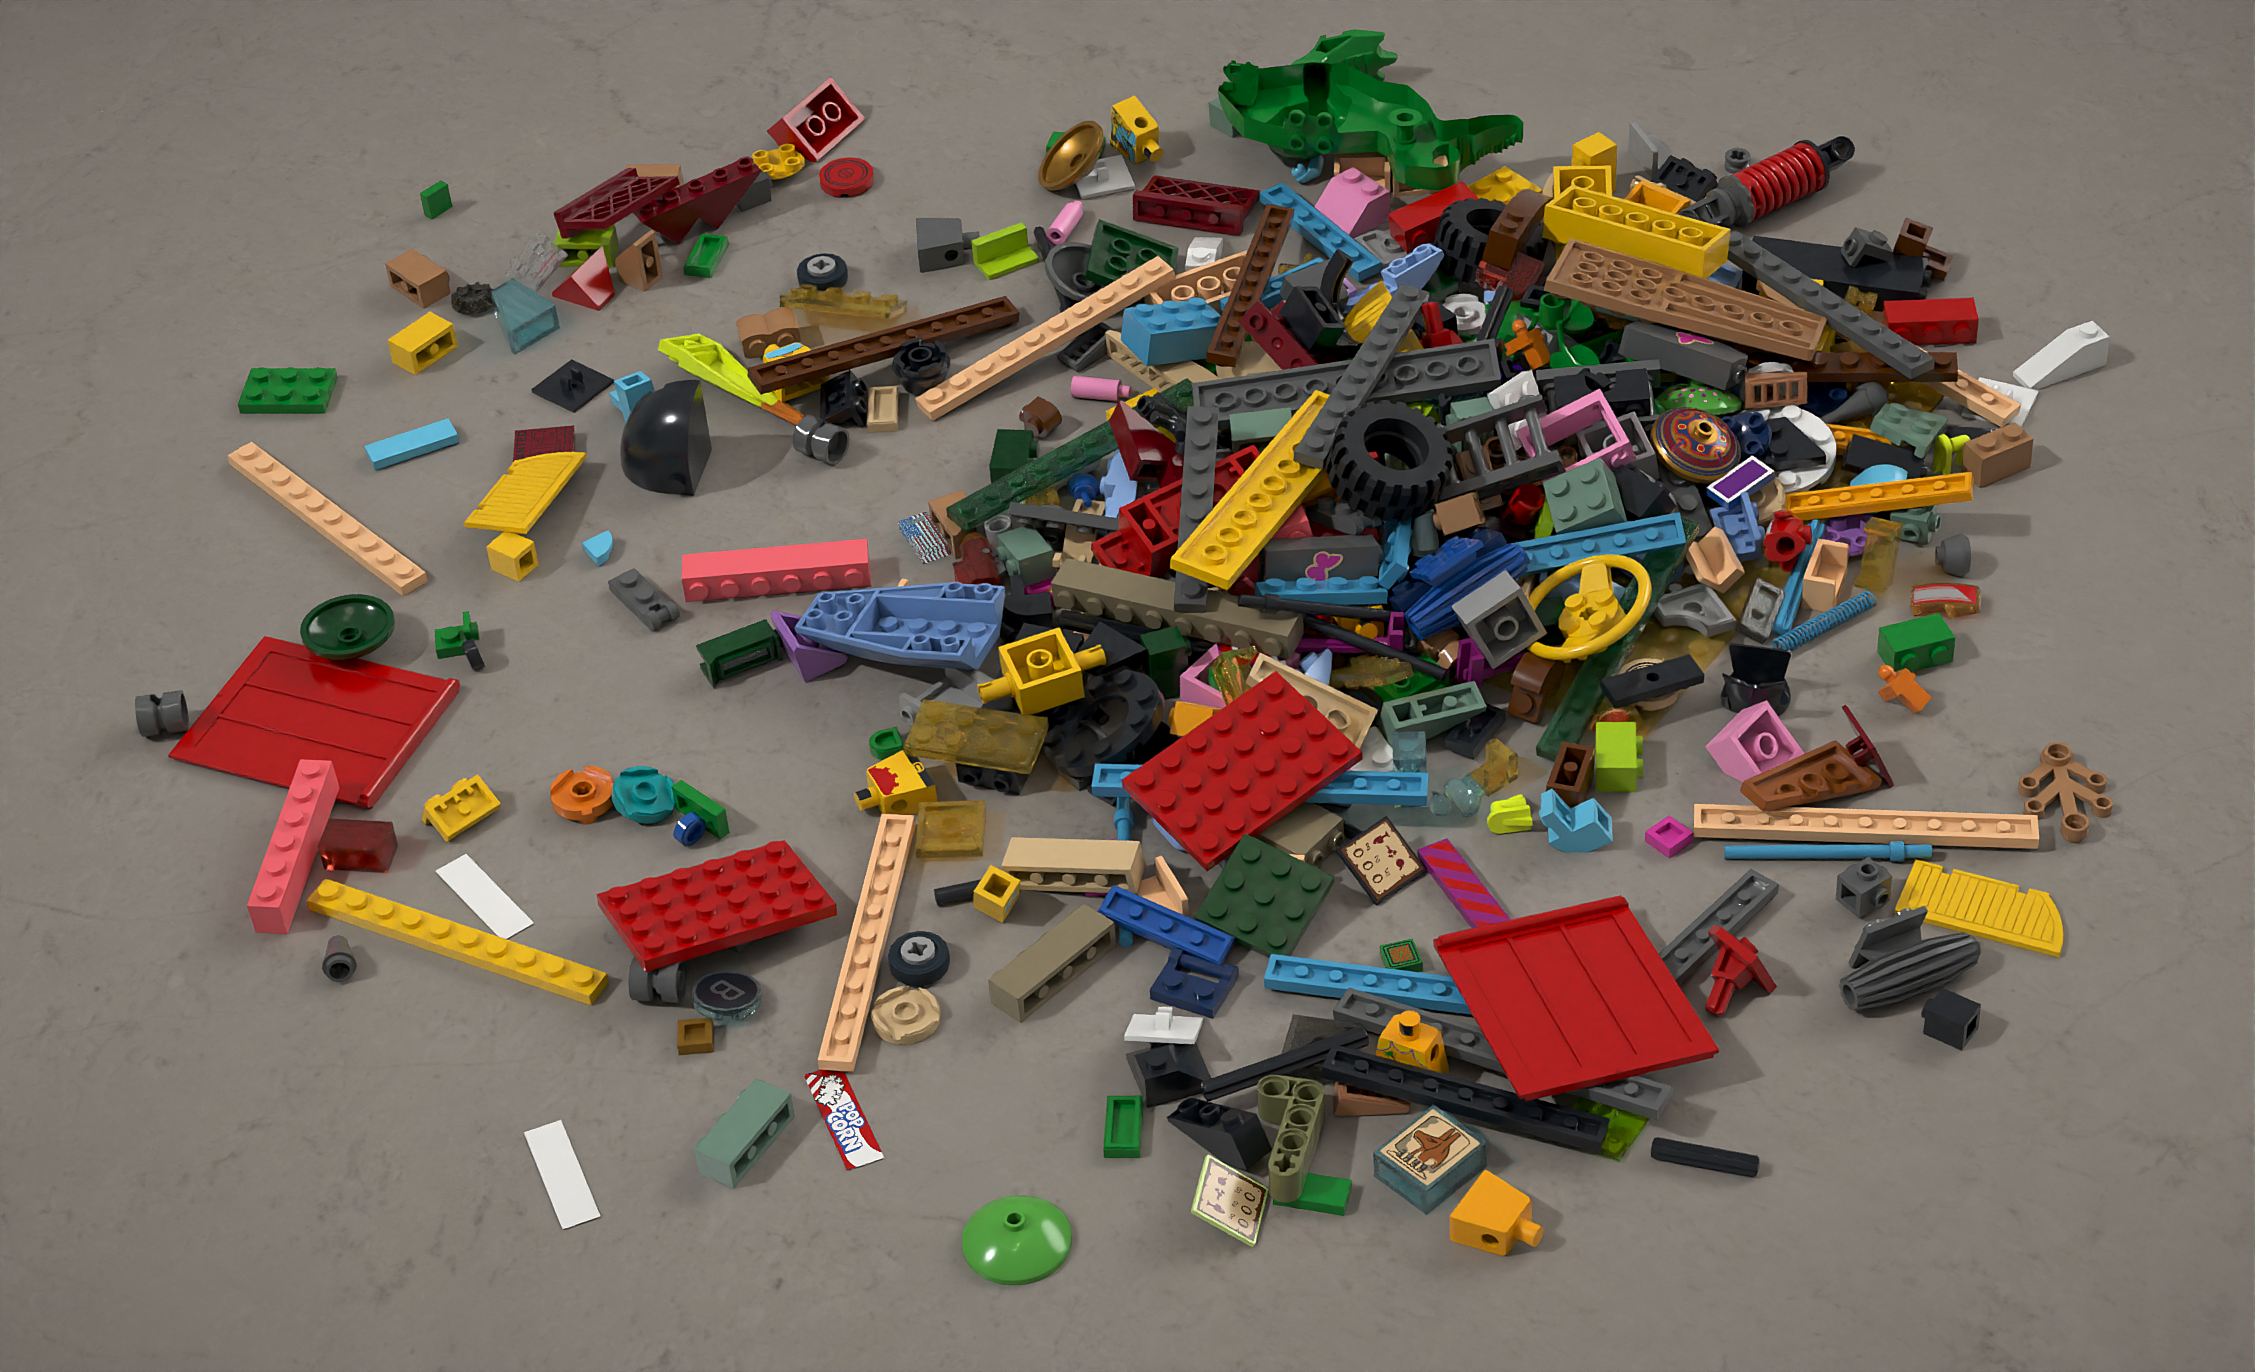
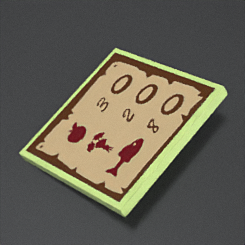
(1229, 1200)

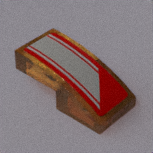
(1953, 597)

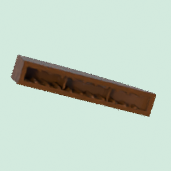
(1514, 227)

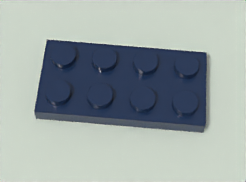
(1410, 590)

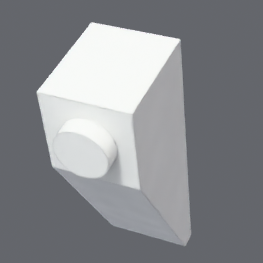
(1203, 251)
(2065, 357)

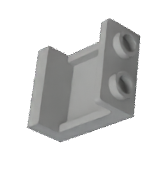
(956, 687)

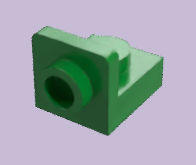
(449, 639)

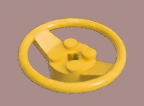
(1594, 615)

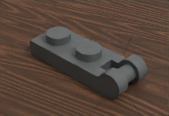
(1340, 516)
(643, 599)

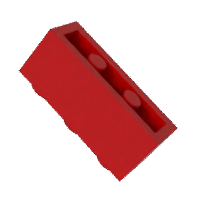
(1419, 221)
(1933, 320)

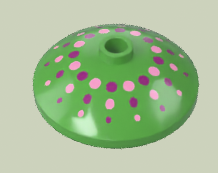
(1700, 396)

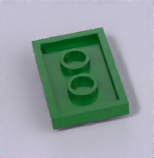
(287, 390)

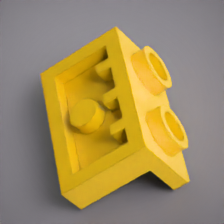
(461, 807)

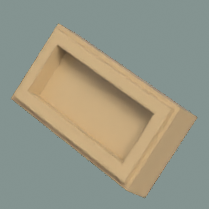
(883, 409)

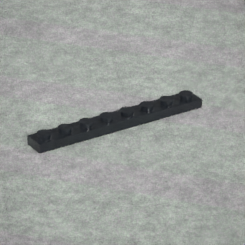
(1465, 1098)

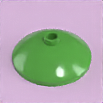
(1016, 1240)

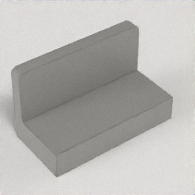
(1647, 149)

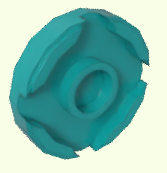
(643, 794)

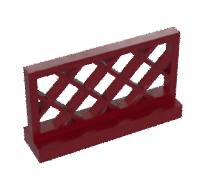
(611, 201)
(1186, 211)

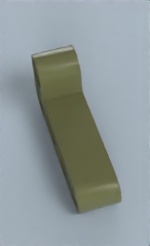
(1300, 1110)

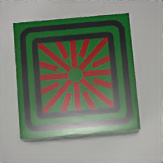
(1401, 956)

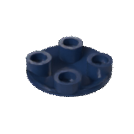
(1824, 397)
(1751, 432)

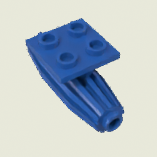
(1455, 575)

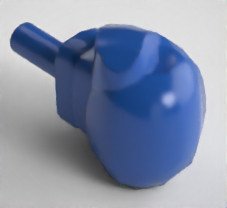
(1083, 487)

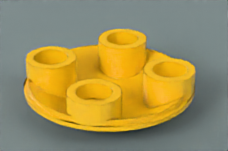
(779, 162)

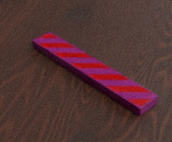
(1461, 884)

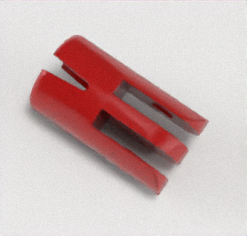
(1523, 504)

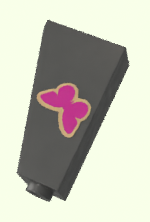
(1685, 353)
(1320, 558)

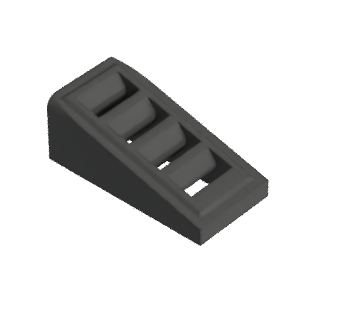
(1094, 336)

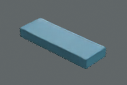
(411, 444)

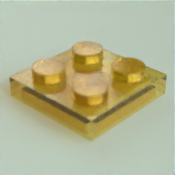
(951, 829)

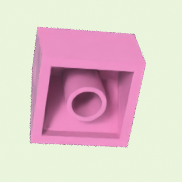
(1354, 202)
(1753, 743)

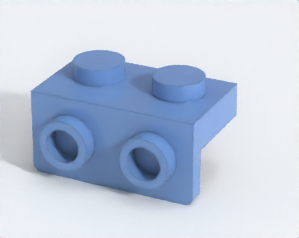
(1741, 528)

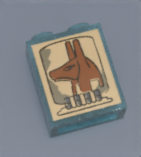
(1430, 1159)

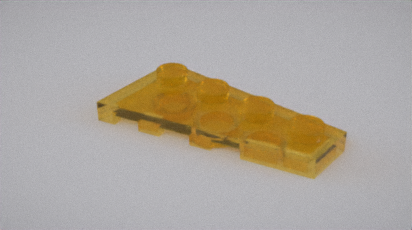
(1370, 672)

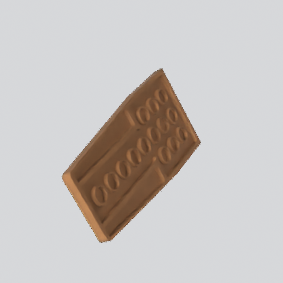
(1681, 300)

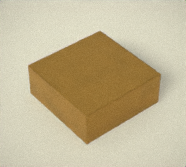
(695, 1036)

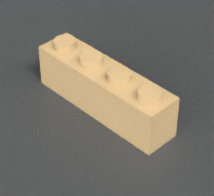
(1074, 864)

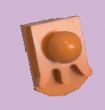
(1530, 343)
(1904, 687)

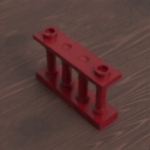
(1278, 340)

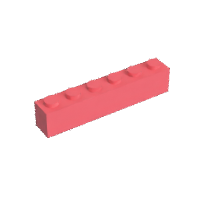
(776, 570)
(293, 847)

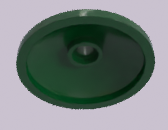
(347, 627)

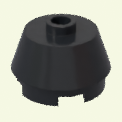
(920, 365)

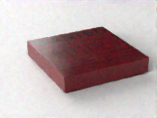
(543, 441)

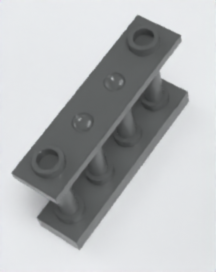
(1545, 385)
(1515, 472)

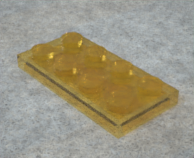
(836, 301)
(976, 736)

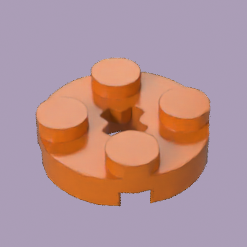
(582, 807)

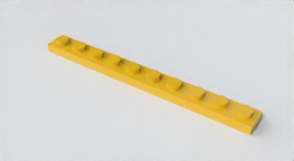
(458, 941)

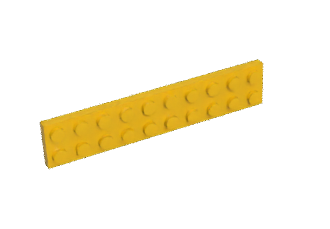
(1253, 506)

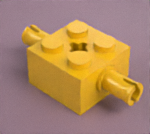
(1041, 672)

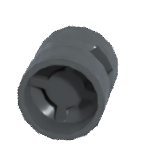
(821, 439)
(161, 713)
(665, 982)

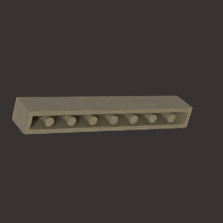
(1151, 604)

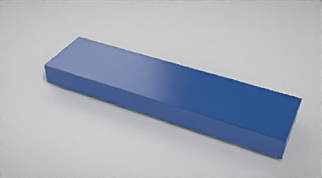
(1166, 926)

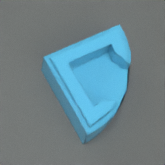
(599, 547)

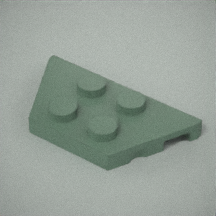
(1909, 426)

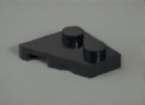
(1791, 447)

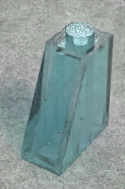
(523, 314)

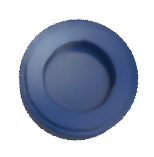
(689, 829)

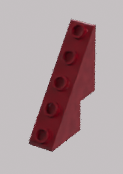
(702, 198)
(1145, 449)

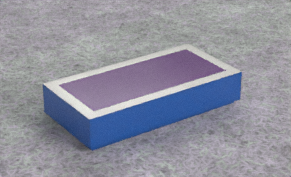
(1746, 477)

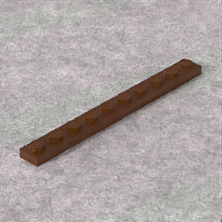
(1250, 284)
(881, 345)
(1848, 367)

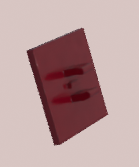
(1863, 742)

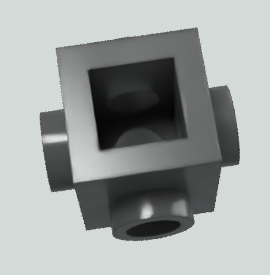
(1864, 887)

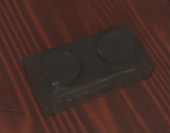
(1760, 611)

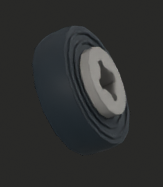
(823, 271)
(919, 958)

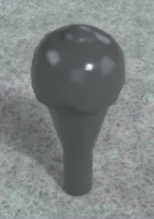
(1866, 401)

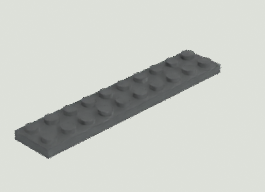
(1407, 378)

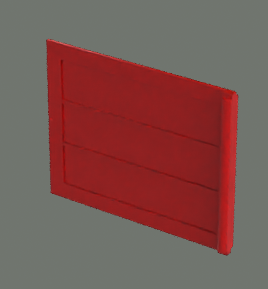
(308, 707)
(1573, 998)

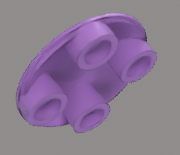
(1848, 530)

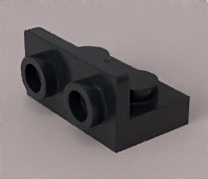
(1685, 178)
(843, 398)

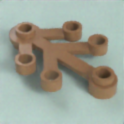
(2059, 759)

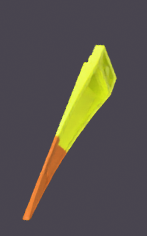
(716, 366)

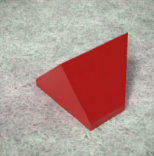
(589, 284)

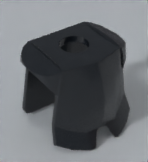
(1756, 678)

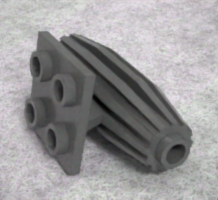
(1903, 963)

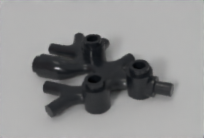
(1174, 419)

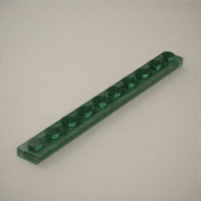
(1049, 468)
(1585, 692)

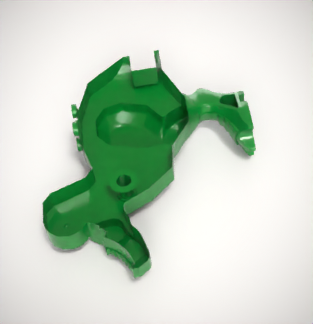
(1342, 105)

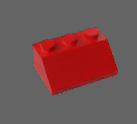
(817, 122)

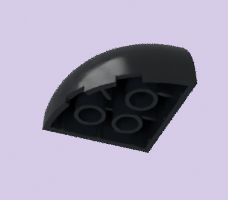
(667, 439)

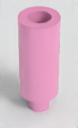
(1065, 222)
(1099, 388)

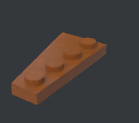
(1810, 778)

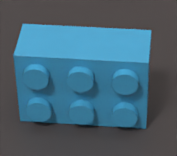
(1169, 331)

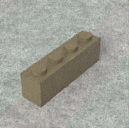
(1052, 962)

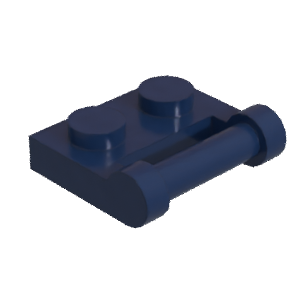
(1190, 991)

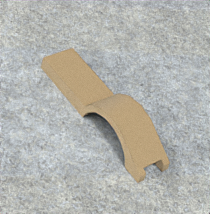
(1076, 544)

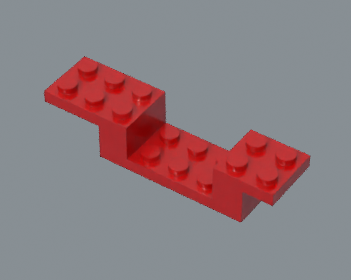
(1150, 524)

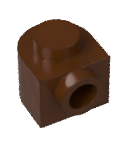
(1040, 417)

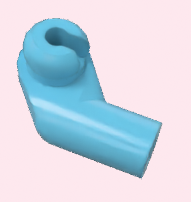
(1312, 171)

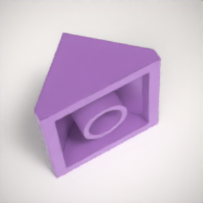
(806, 655)

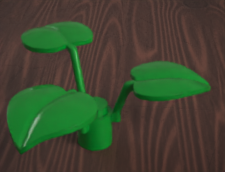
(1566, 316)

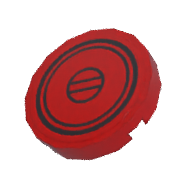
(846, 176)

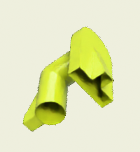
(1943, 452)
(1509, 815)

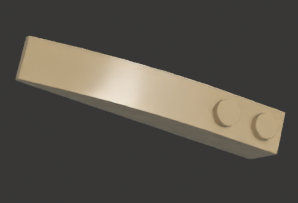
(1156, 376)

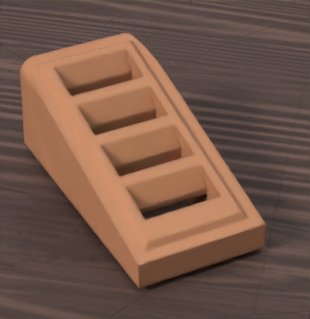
(1765, 401)
(1353, 1102)

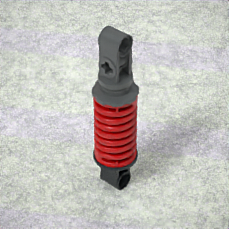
(1771, 183)

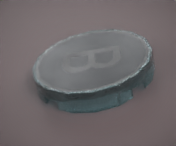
(726, 995)

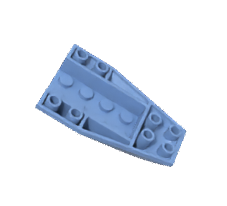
(909, 625)

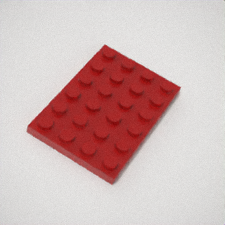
(1241, 770)
(715, 905)

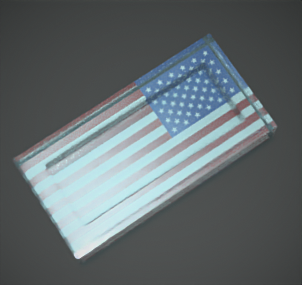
(924, 537)

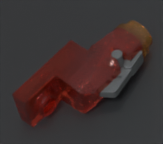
(979, 562)

